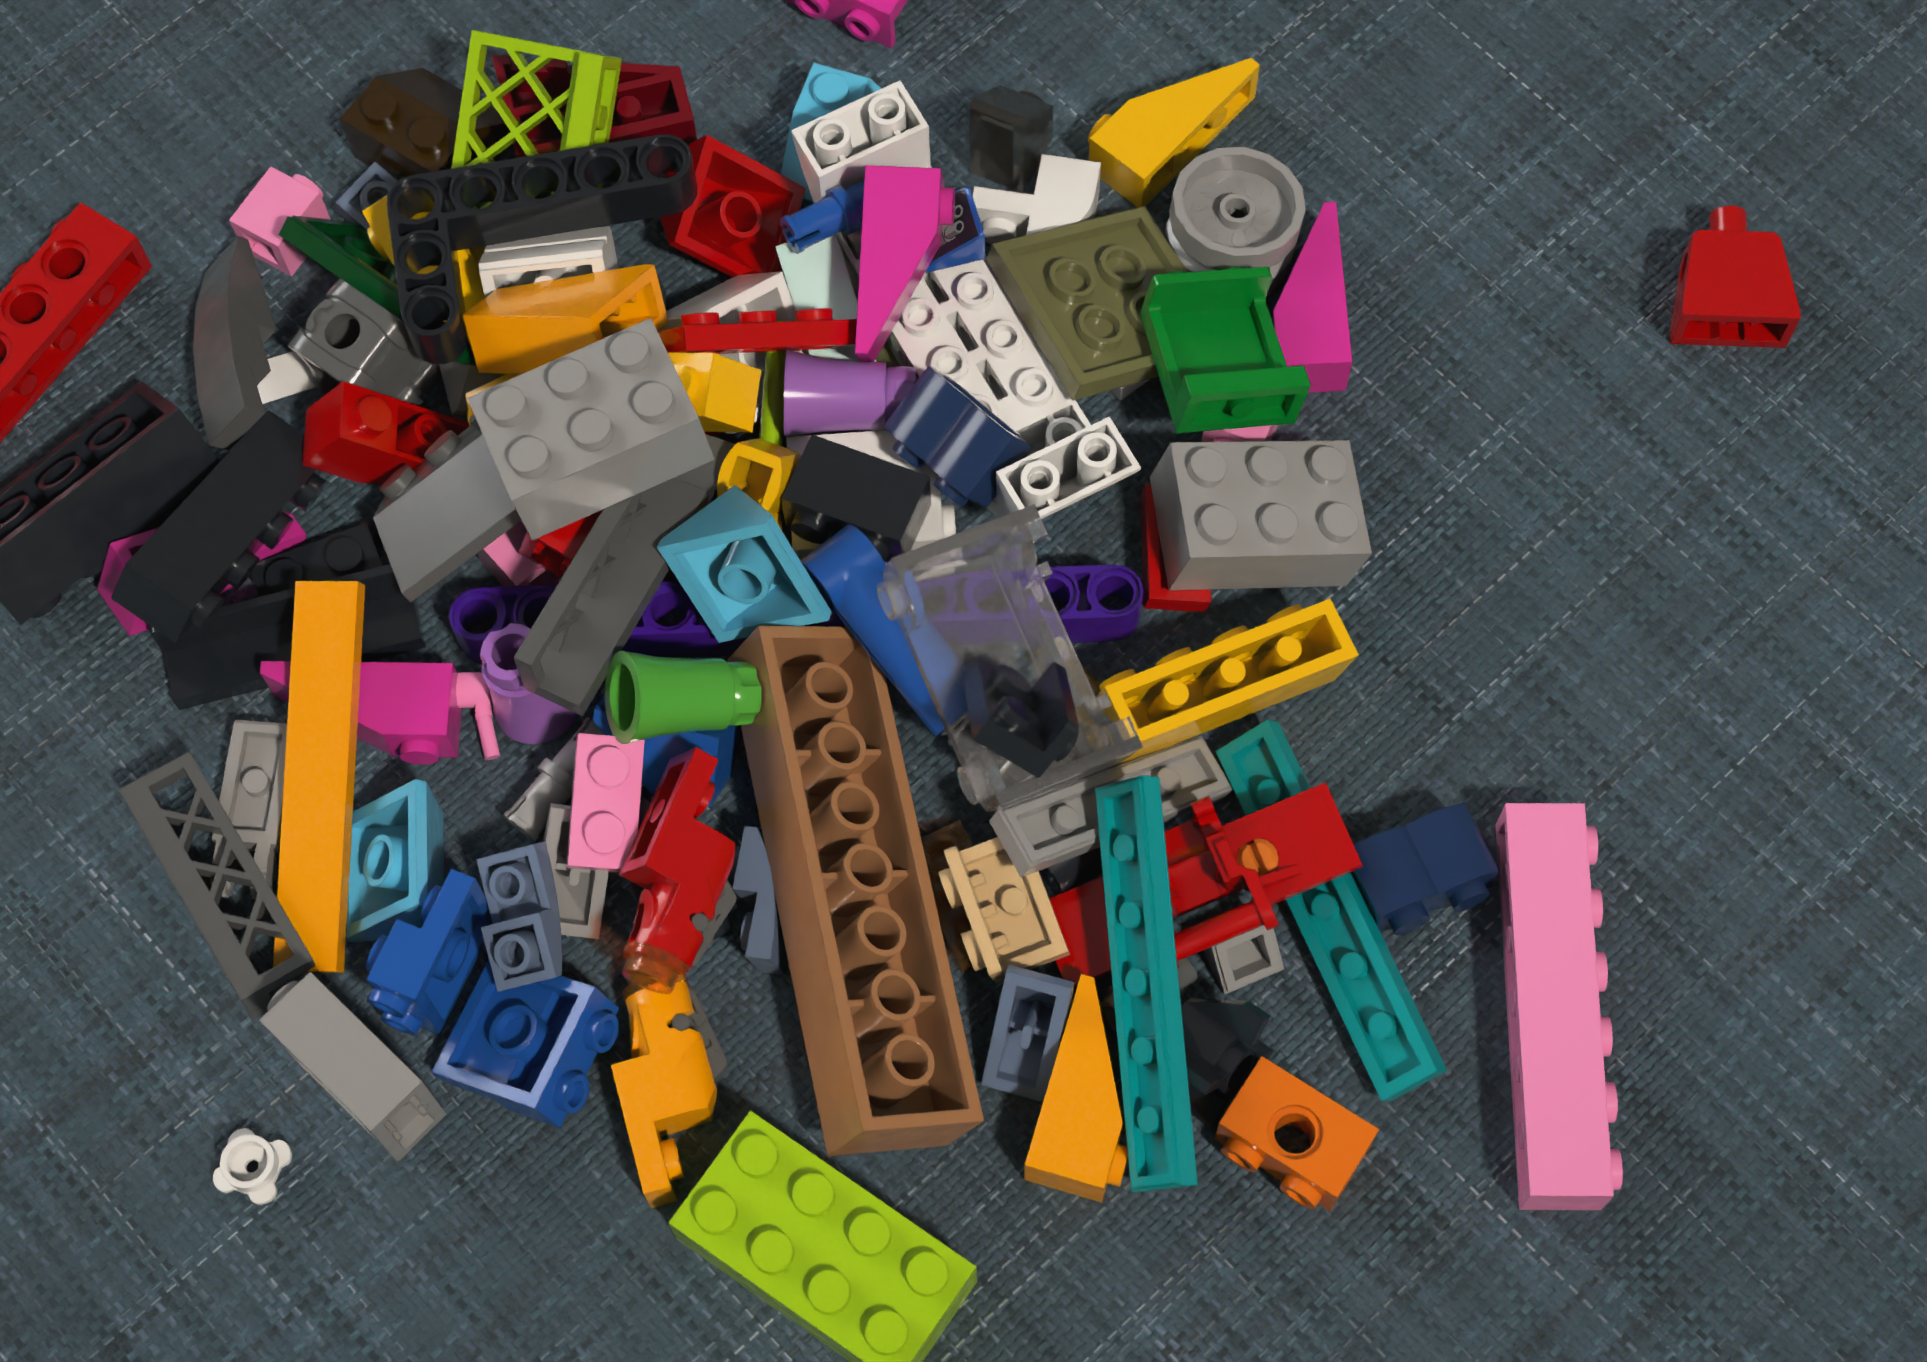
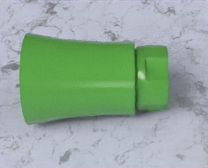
(678, 695)

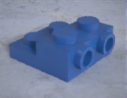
(423, 970)
(529, 1045)

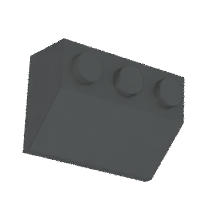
(443, 510)

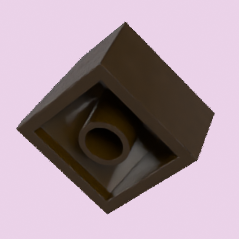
(411, 123)

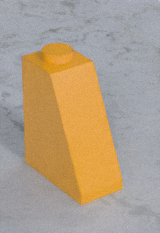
(548, 319)

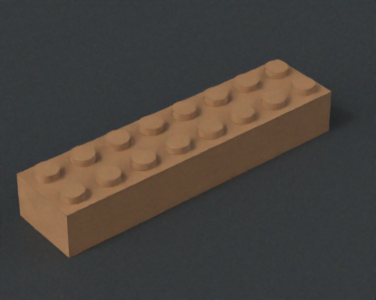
(855, 897)

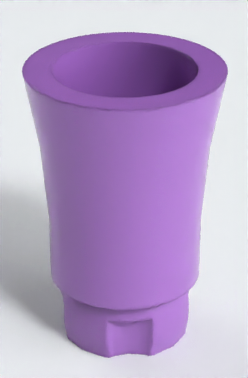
(840, 393)
(516, 710)

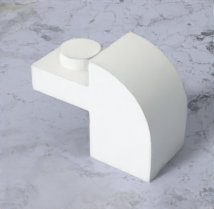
(1062, 196)

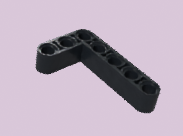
(518, 216)

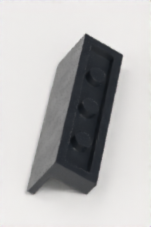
(229, 650)

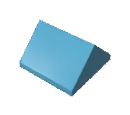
(741, 569)
(394, 860)

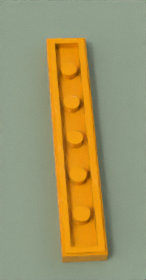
(320, 768)

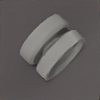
(1236, 213)

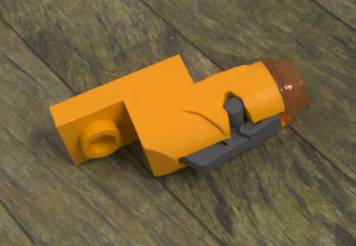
(669, 1081)

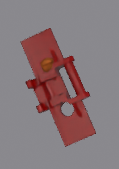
(1264, 853)

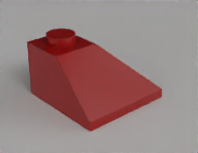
(735, 211)

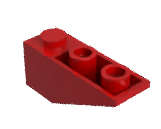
(370, 433)

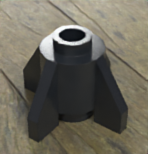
(1220, 1051)

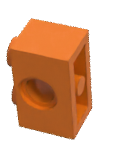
(1276, 1100)

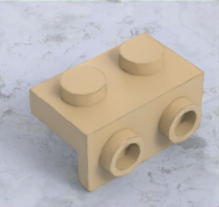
(1007, 913)

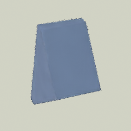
(1027, 1032)

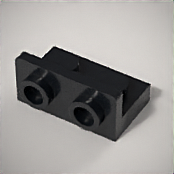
(1021, 721)

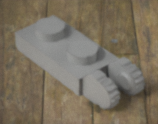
(254, 794)

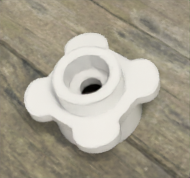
(246, 1147)

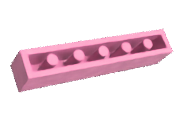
(1555, 1008)

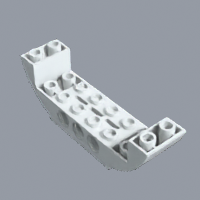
(967, 322)

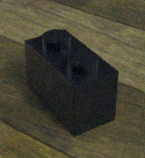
(851, 487)

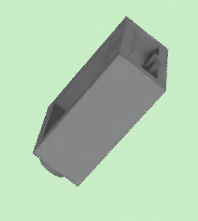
(352, 1065)

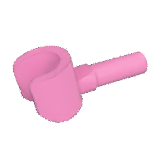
(474, 693)

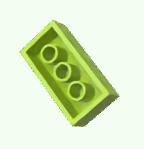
(822, 1248)

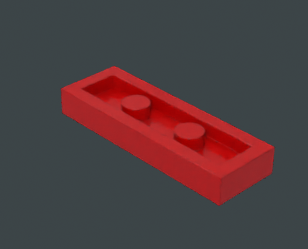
(759, 333)

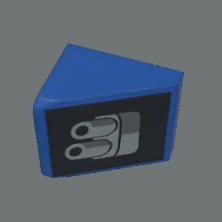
(965, 239)

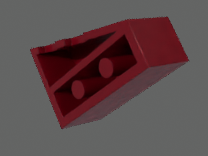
(647, 102)

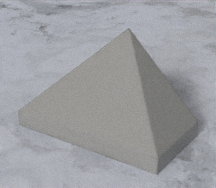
(578, 890)

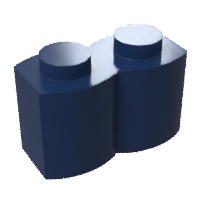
(955, 437)
(1424, 868)

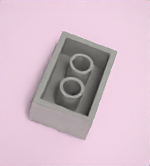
(591, 429)
(1259, 514)

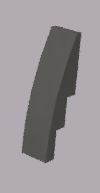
(228, 345)

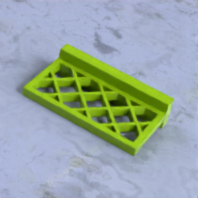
(588, 99)

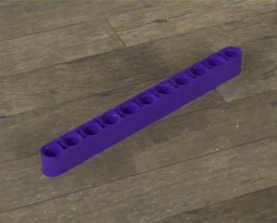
(1075, 586)

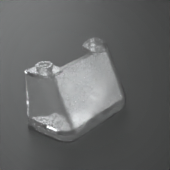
(990, 602)

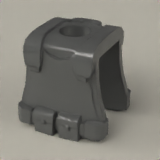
(363, 345)

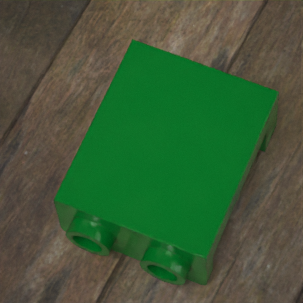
(1220, 351)

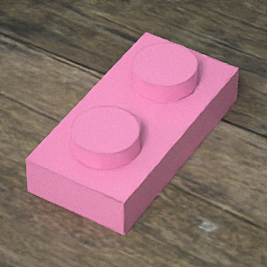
(604, 802)

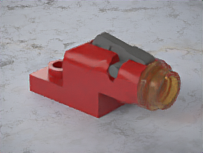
(682, 876)

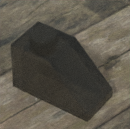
(1008, 135)

